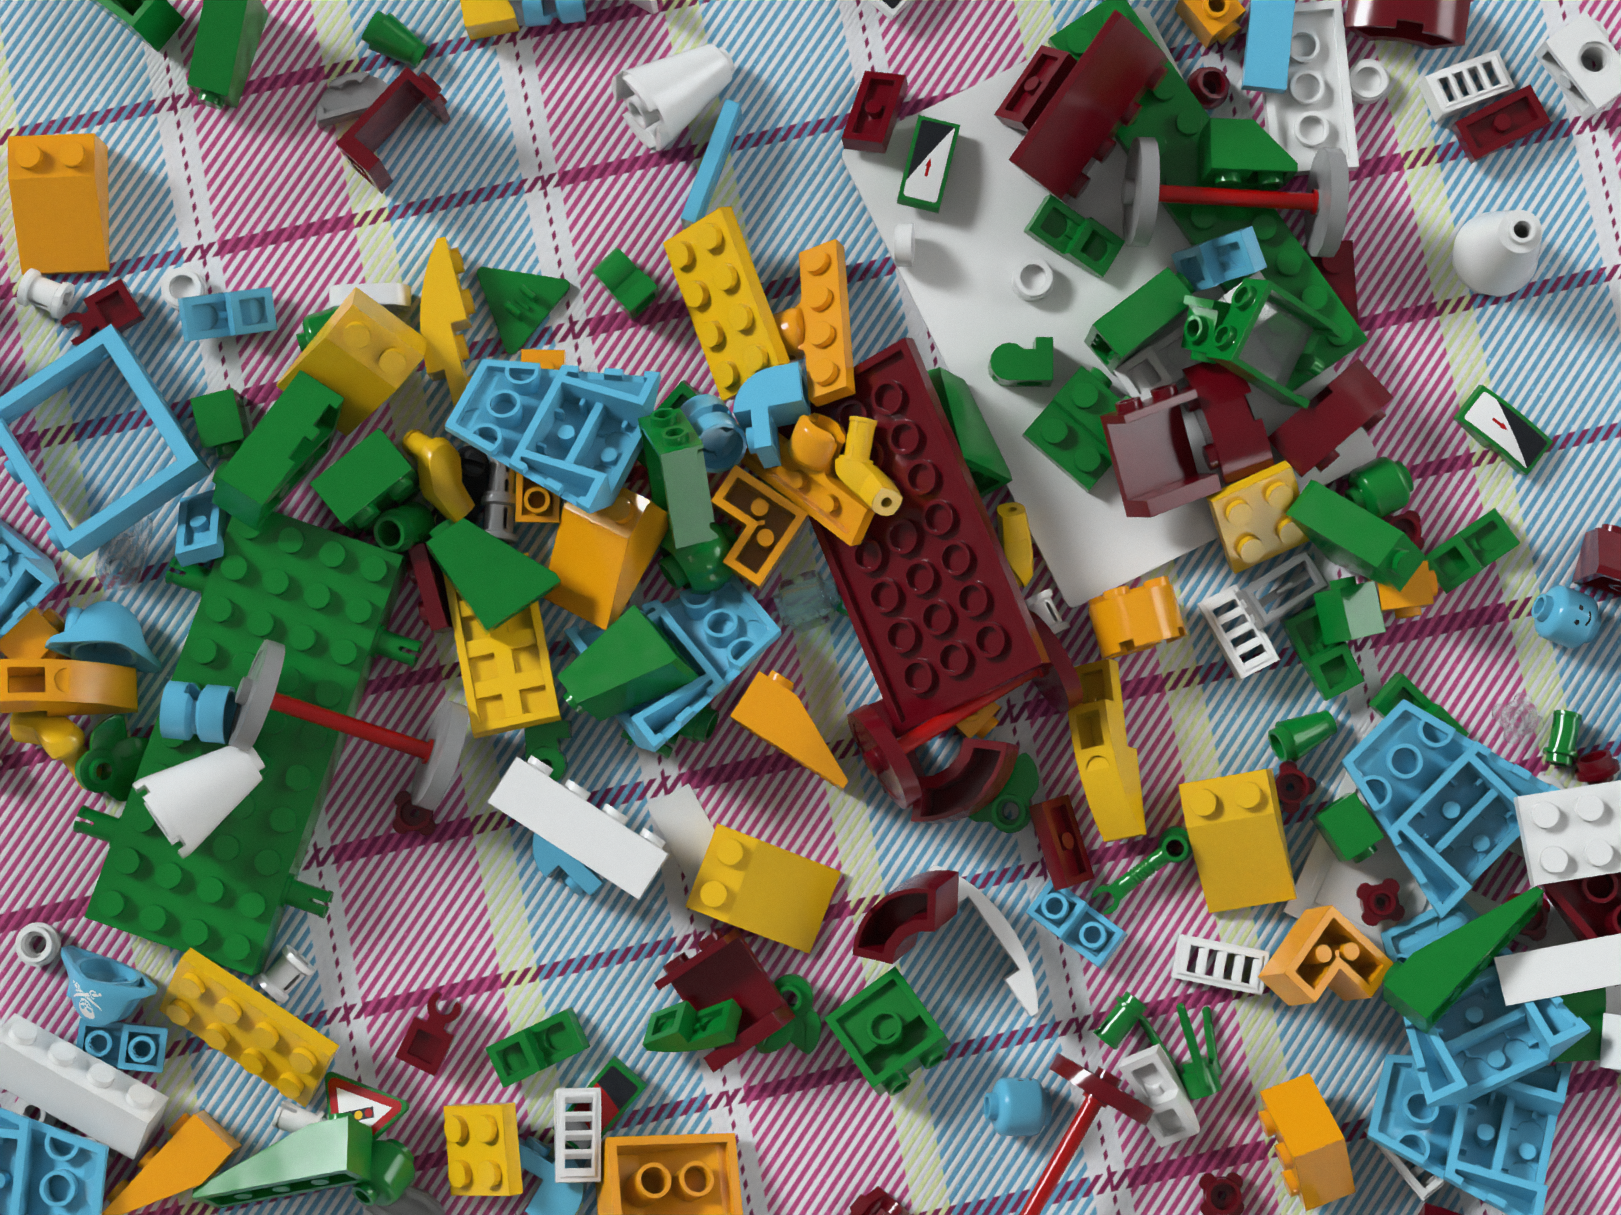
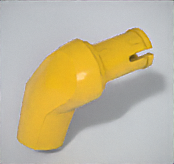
(439, 473)
(860, 474)
(1016, 540)
(56, 734)

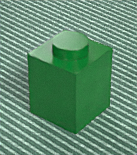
(221, 422)
(1349, 610)
(1348, 828)

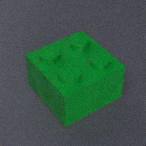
(367, 482)

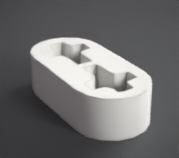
(392, 296)

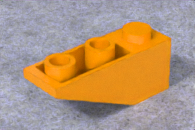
(186, 1160)

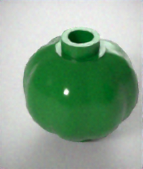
(699, 564)

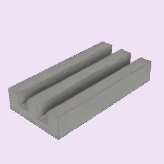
(1256, 606)

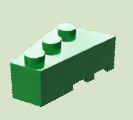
(279, 451)

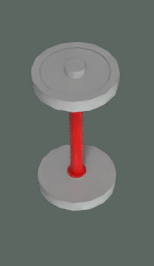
(1323, 202)
(436, 754)

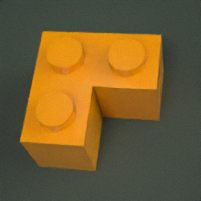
(768, 523)
(1321, 953)
(1309, 1142)

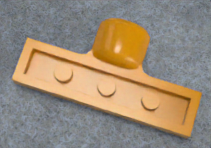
(821, 324)
(810, 477)

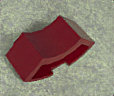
(1416, 22)
(1331, 417)
(1233, 438)
(967, 783)
(912, 907)

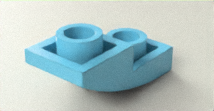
(1076, 924)
(125, 1044)

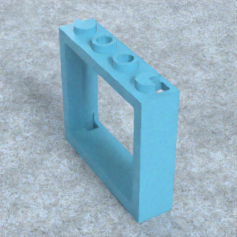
(137, 503)

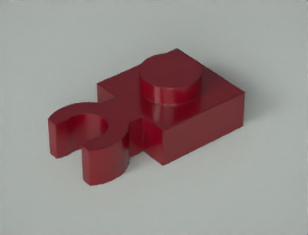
(107, 306)
(428, 1040)

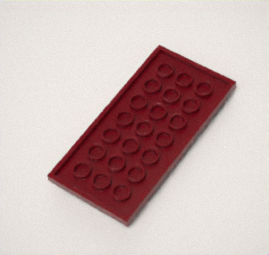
(932, 578)

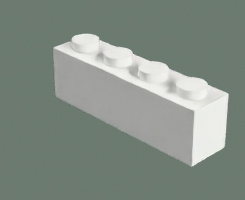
(578, 827)
(78, 1087)

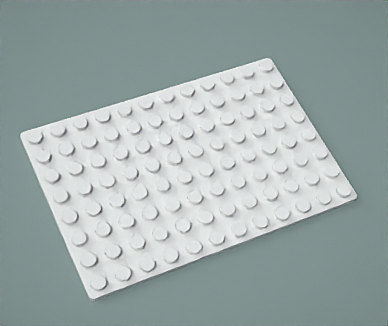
(971, 309)

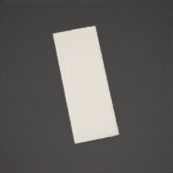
(684, 829)
(1560, 969)

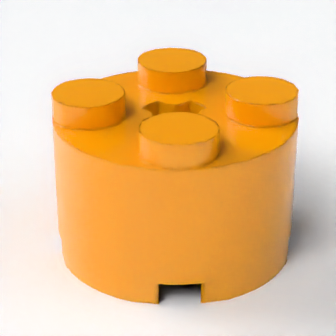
(1136, 618)

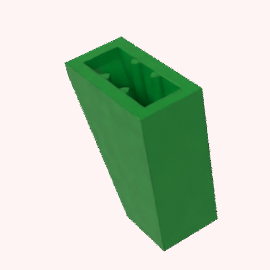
(225, 50)
(1139, 318)
(971, 432)
(1355, 537)
(488, 573)
(625, 668)

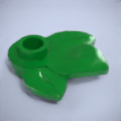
(118, 756)
(1018, 790)
(805, 1027)

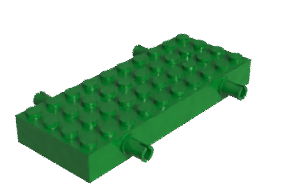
(332, 612)

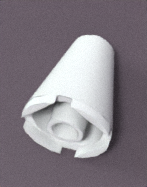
(671, 92)
(1498, 251)
(199, 793)

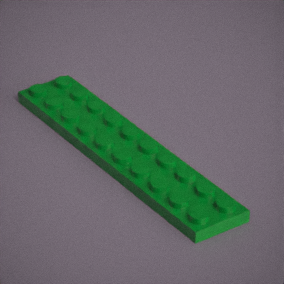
(1176, 122)

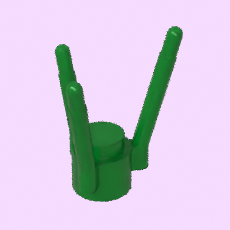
(1199, 1072)

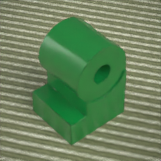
(626, 283)
(1021, 367)
(545, 745)

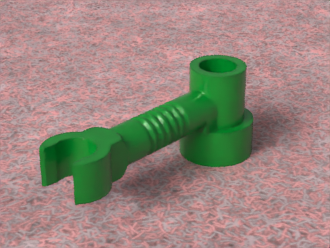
(1147, 867)

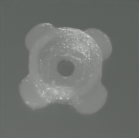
(1530, 719)

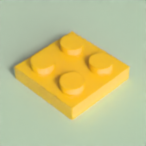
(1254, 517)
(483, 1149)

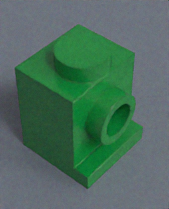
(1201, 323)

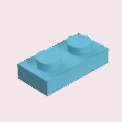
(199, 529)

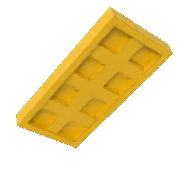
(725, 300)
(504, 672)
(248, 1027)

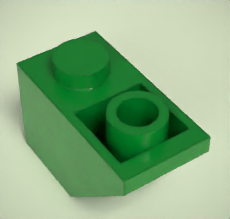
(1243, 153)

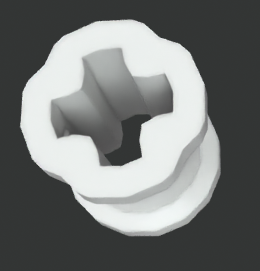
(45, 293)
(1046, 610)
(285, 974)

